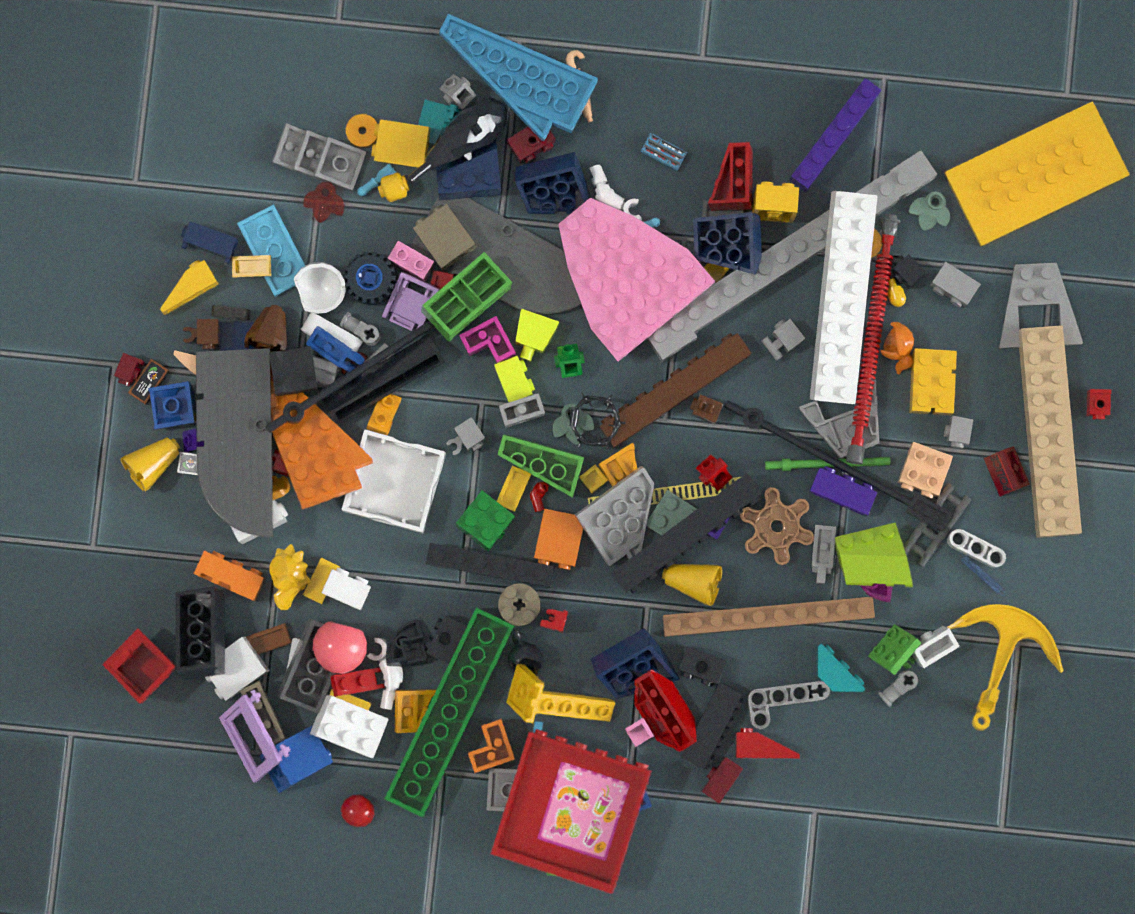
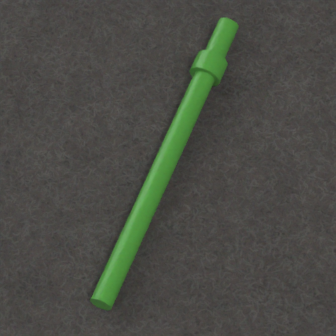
(787, 464)

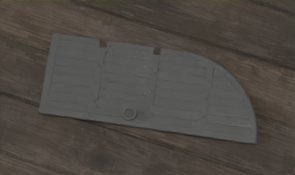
(532, 264)
(237, 448)

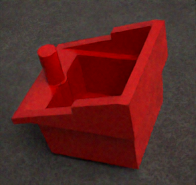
(139, 666)

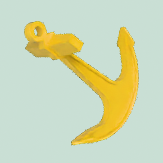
(1012, 625)

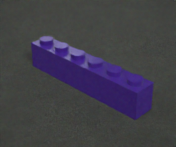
(835, 135)

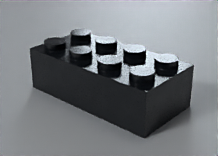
(200, 633)

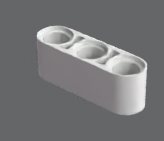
(315, 320)
(965, 548)

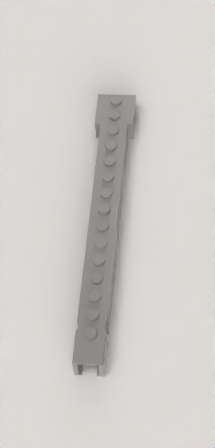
(780, 261)

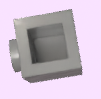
(958, 431)

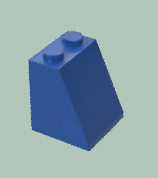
(305, 758)

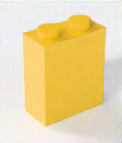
(401, 143)

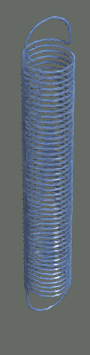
(980, 576)

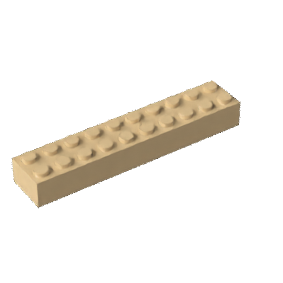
(1049, 432)

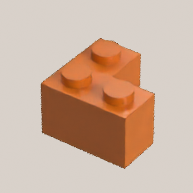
(498, 748)

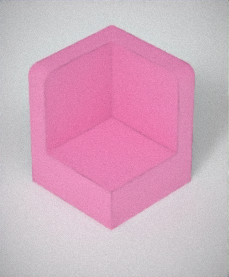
(639, 732)

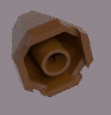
(268, 330)

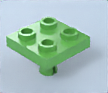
(895, 650)

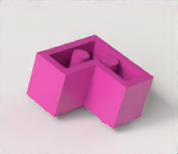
(489, 335)

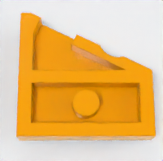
(619, 465)
(411, 708)

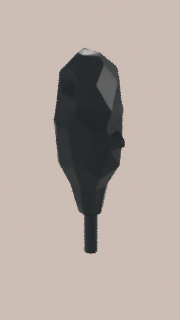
(465, 134)

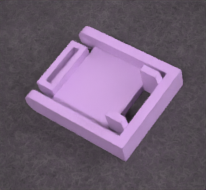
(407, 303)

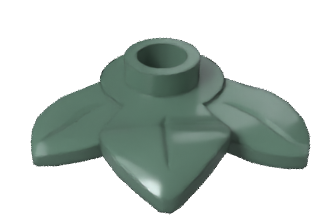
(928, 213)
(562, 427)

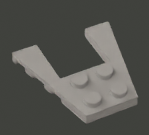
(1037, 286)

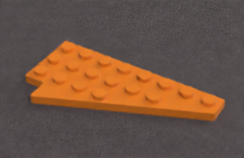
(316, 452)

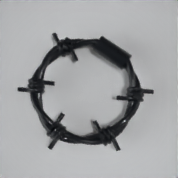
(574, 420)

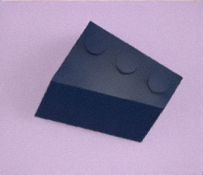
(470, 178)
(552, 185)
(729, 241)
(629, 660)

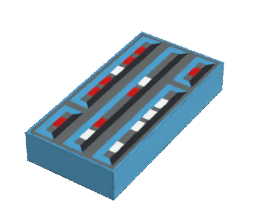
(663, 152)

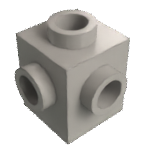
(457, 91)

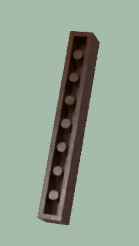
(677, 389)

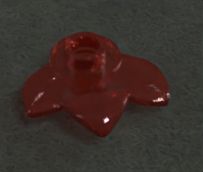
(322, 204)

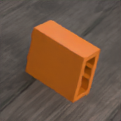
(558, 539)

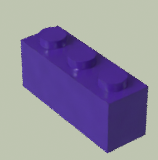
(843, 491)

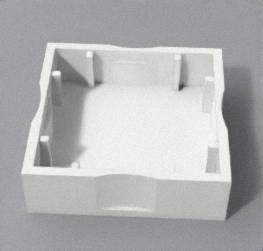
(398, 483)

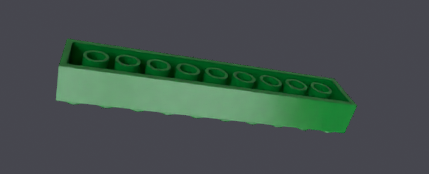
(449, 712)

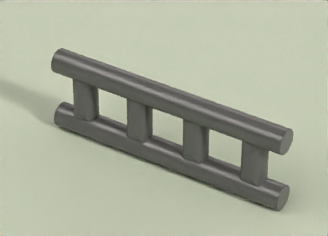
(936, 538)

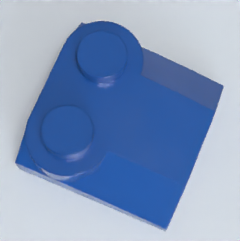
(173, 405)

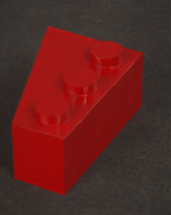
(734, 181)

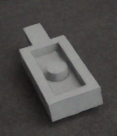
(823, 551)

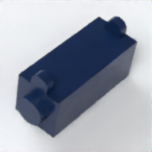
(209, 241)

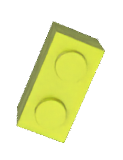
(513, 379)

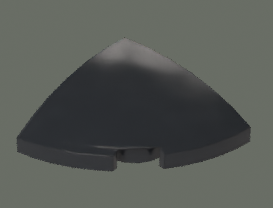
(407, 646)

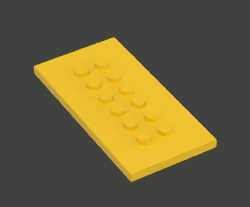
(1036, 174)

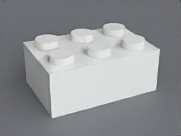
(349, 726)

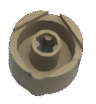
(512, 595)

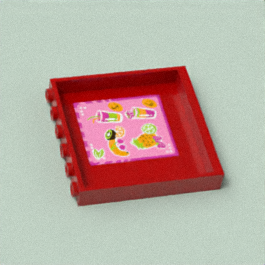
(571, 811)

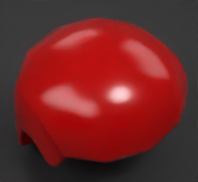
(357, 810)

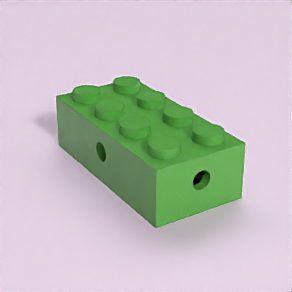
(466, 296)

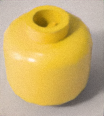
(393, 187)

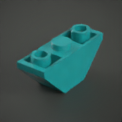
(835, 672)

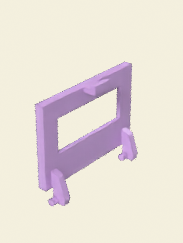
(273, 757)

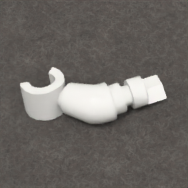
(607, 195)
(392, 675)

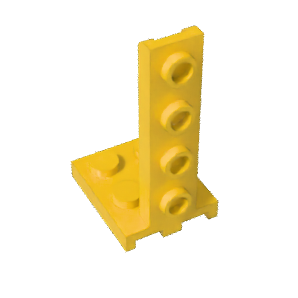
(528, 699)

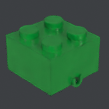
(485, 521)

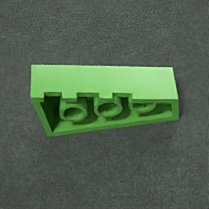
(547, 463)

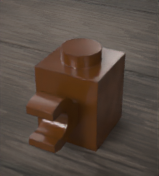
(206, 333)
(706, 409)

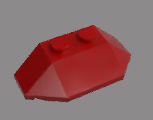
(665, 711)

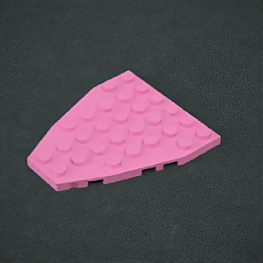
(627, 274)

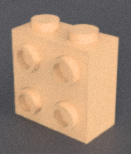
(924, 470)

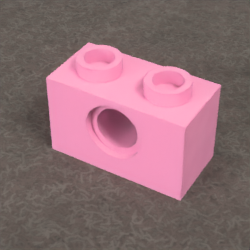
(411, 261)

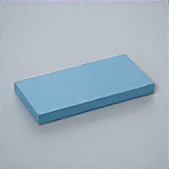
(268, 236)

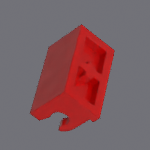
(558, 620)

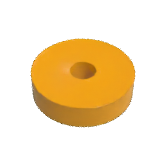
(355, 124)

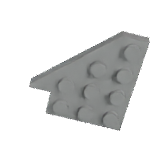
(619, 517)

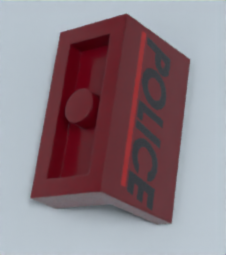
(1006, 471)

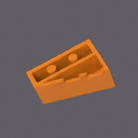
(230, 575)

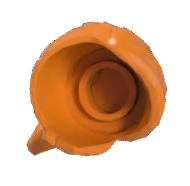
(898, 346)

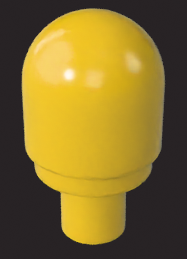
(896, 294)

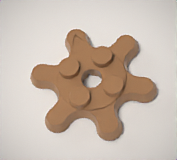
(777, 511)

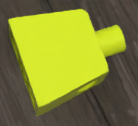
(534, 333)

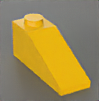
(192, 284)

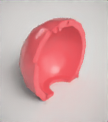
(339, 647)

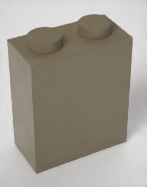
(444, 236)

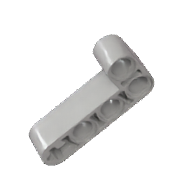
(789, 698)

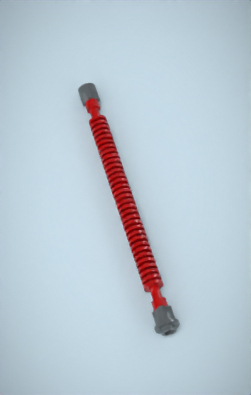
(873, 335)

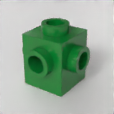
(569, 360)

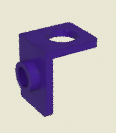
(190, 440)

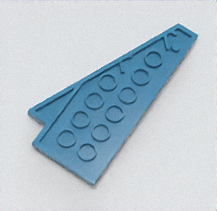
(530, 83)

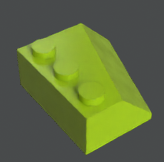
(873, 557)

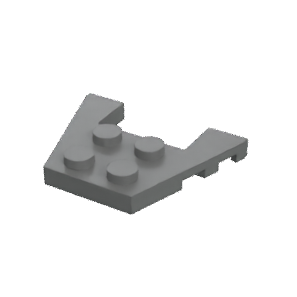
(839, 429)

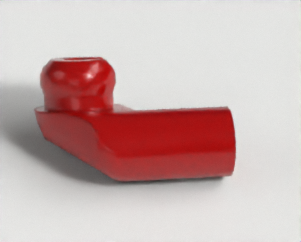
(537, 494)

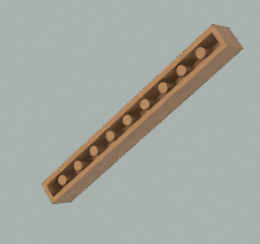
(768, 616)

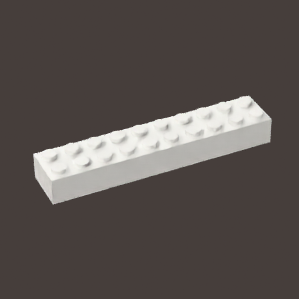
(843, 297)

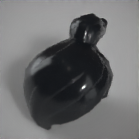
(525, 654)

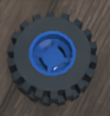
(370, 278)

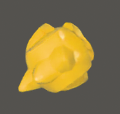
(288, 575)

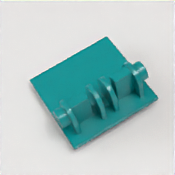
(437, 117)

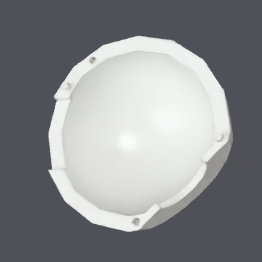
(320, 287)

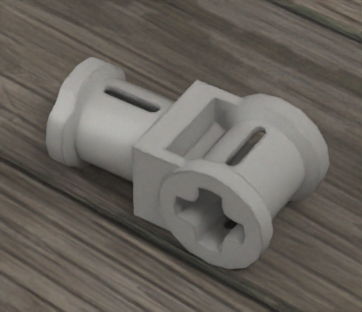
(360, 329)
(897, 688)

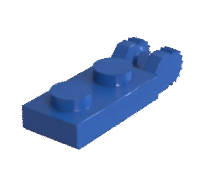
(333, 349)

